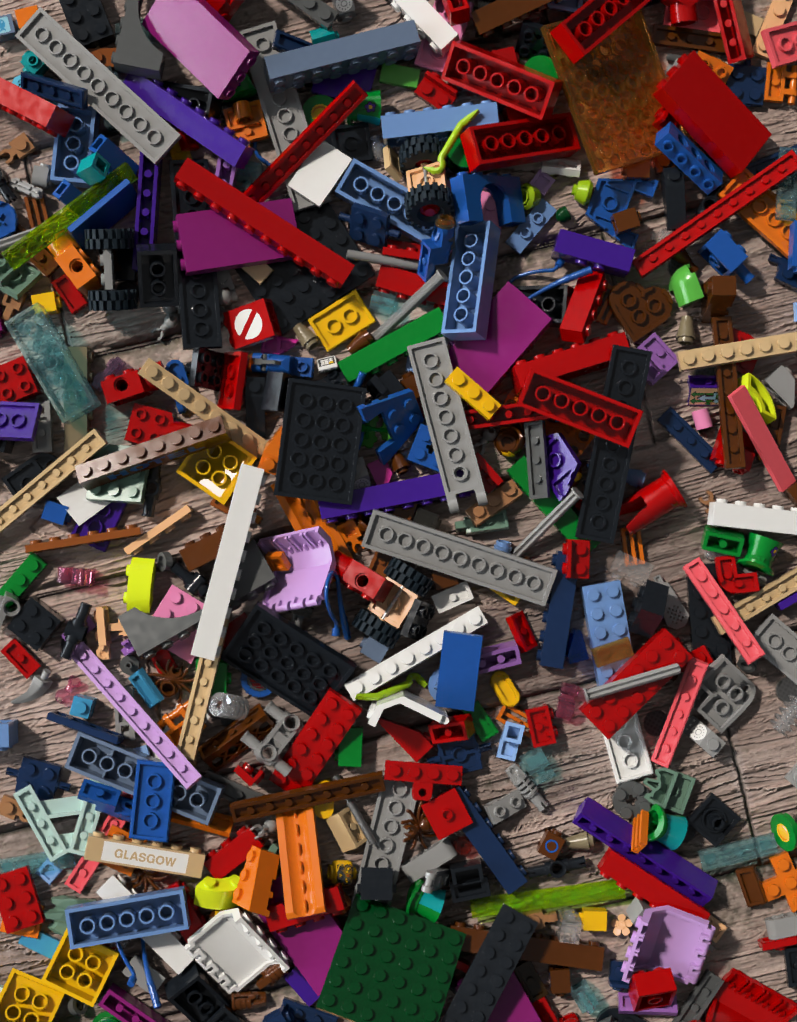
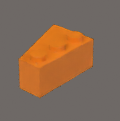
(256, 881)

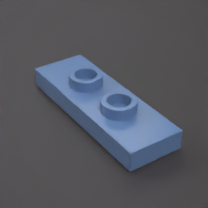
(534, 223)

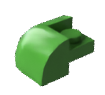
(685, 286)

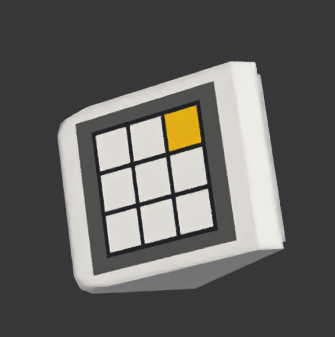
(327, 364)

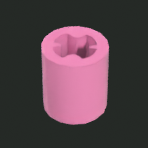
(702, 419)

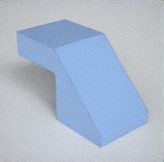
(510, 740)

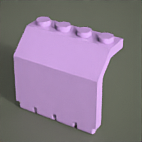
(311, 561)
(669, 940)

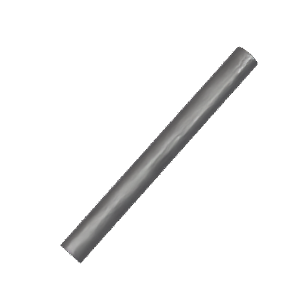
(358, 817)

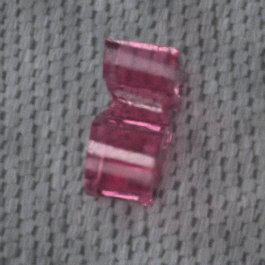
(76, 576)
(566, 703)

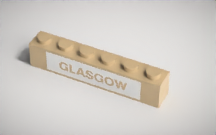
(144, 855)

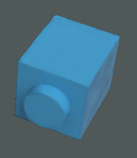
(83, 706)

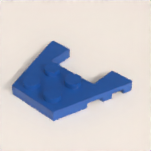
(612, 197)
(400, 416)

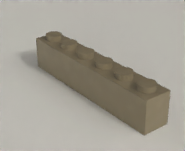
(82, 426)

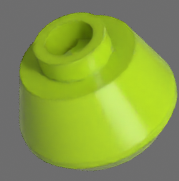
(582, 191)
(531, 196)

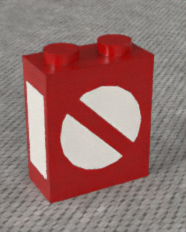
(252, 324)

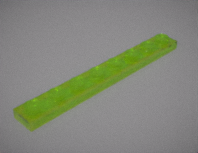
(57, 224)
(548, 898)

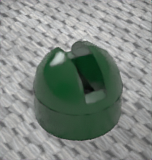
(563, 215)

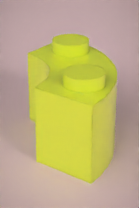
(760, 397)
(140, 584)
(216, 892)

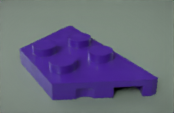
(562, 465)

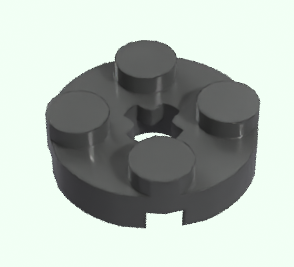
(622, 794)

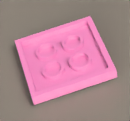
(178, 604)

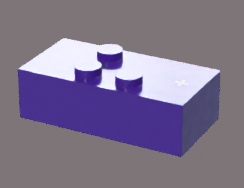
(593, 252)

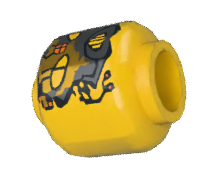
(341, 872)

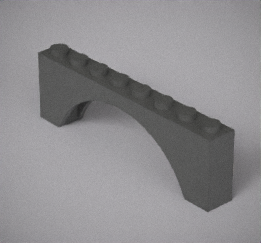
(134, 51)
(152, 633)

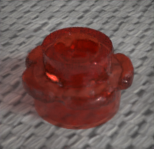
(466, 849)

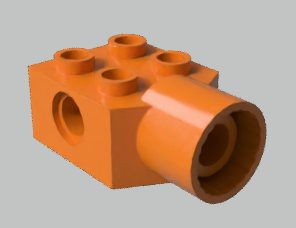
(75, 263)

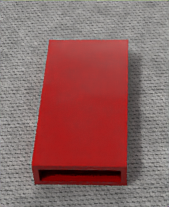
(711, 113)

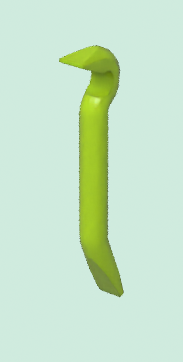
(450, 142)
(394, 689)

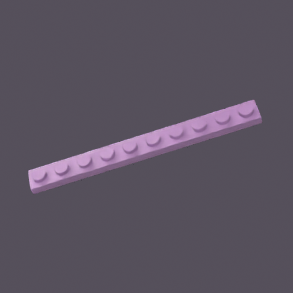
(136, 716)

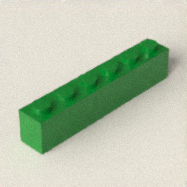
(392, 346)
(567, 523)

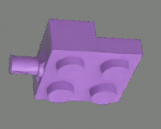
(661, 360)

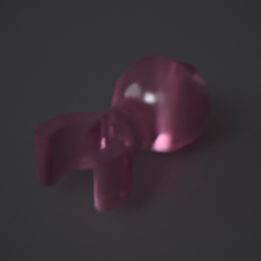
(65, 693)

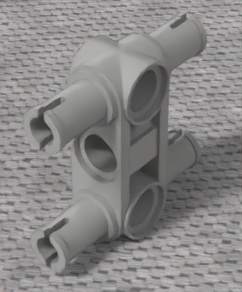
(275, 740)

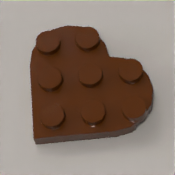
(639, 308)

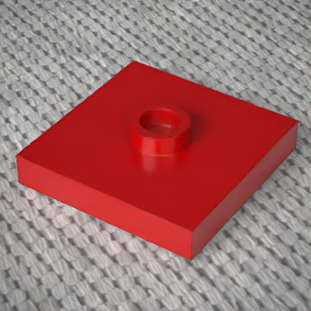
(446, 813)

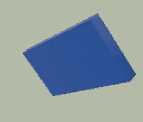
(105, 211)
(459, 670)
(152, 801)

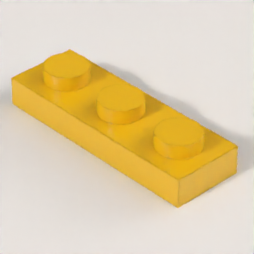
(472, 393)

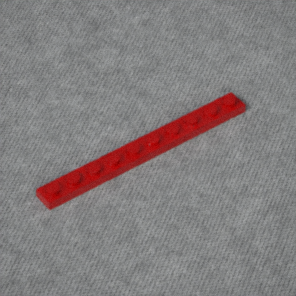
(306, 142)
(716, 214)

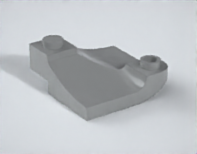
(722, 695)

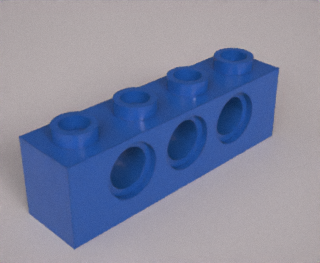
(689, 158)

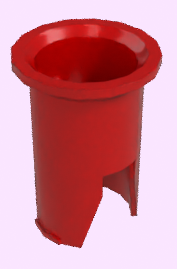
(658, 497)

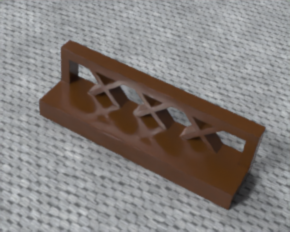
(231, 736)

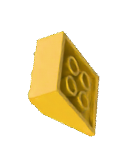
(216, 469)
(80, 971)
(28, 999)

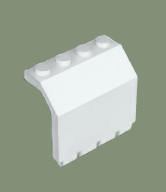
(409, 700)
(234, 949)

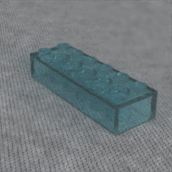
(52, 363)

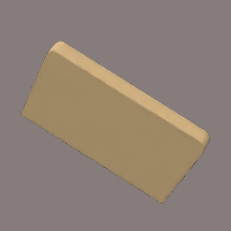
(346, 830)

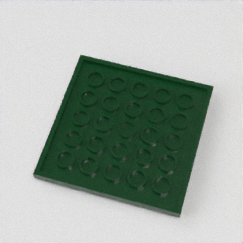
(390, 966)

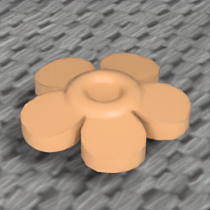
(621, 926)

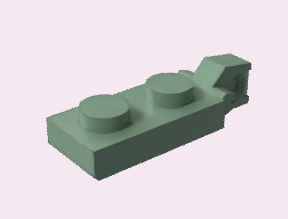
(496, 523)

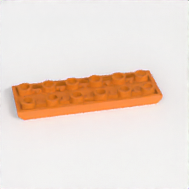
(306, 514)
(300, 863)

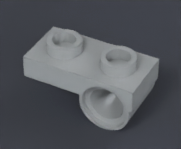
(8, 597)
(504, 807)

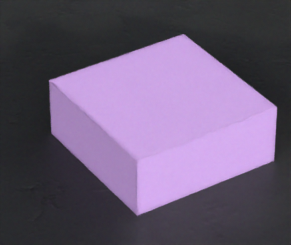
(542, 182)

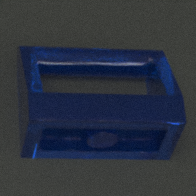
(576, 647)

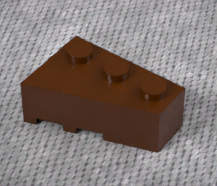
(718, 295)
(202, 552)

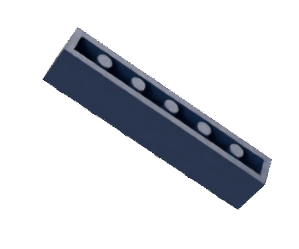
(557, 617)
(491, 846)

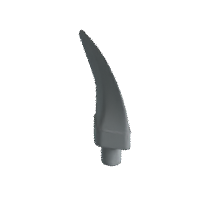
(38, 687)

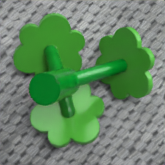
(369, 432)

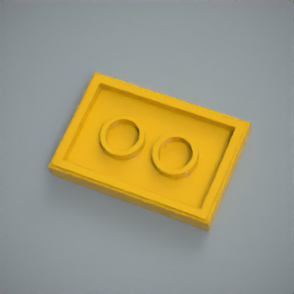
(341, 321)

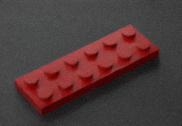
(317, 740)

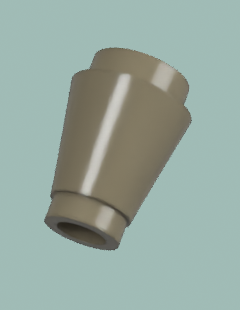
(686, 331)
(306, 337)
(580, 841)

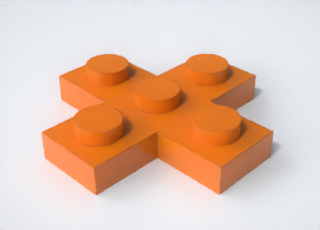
(784, 882)

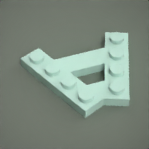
(40, 812)

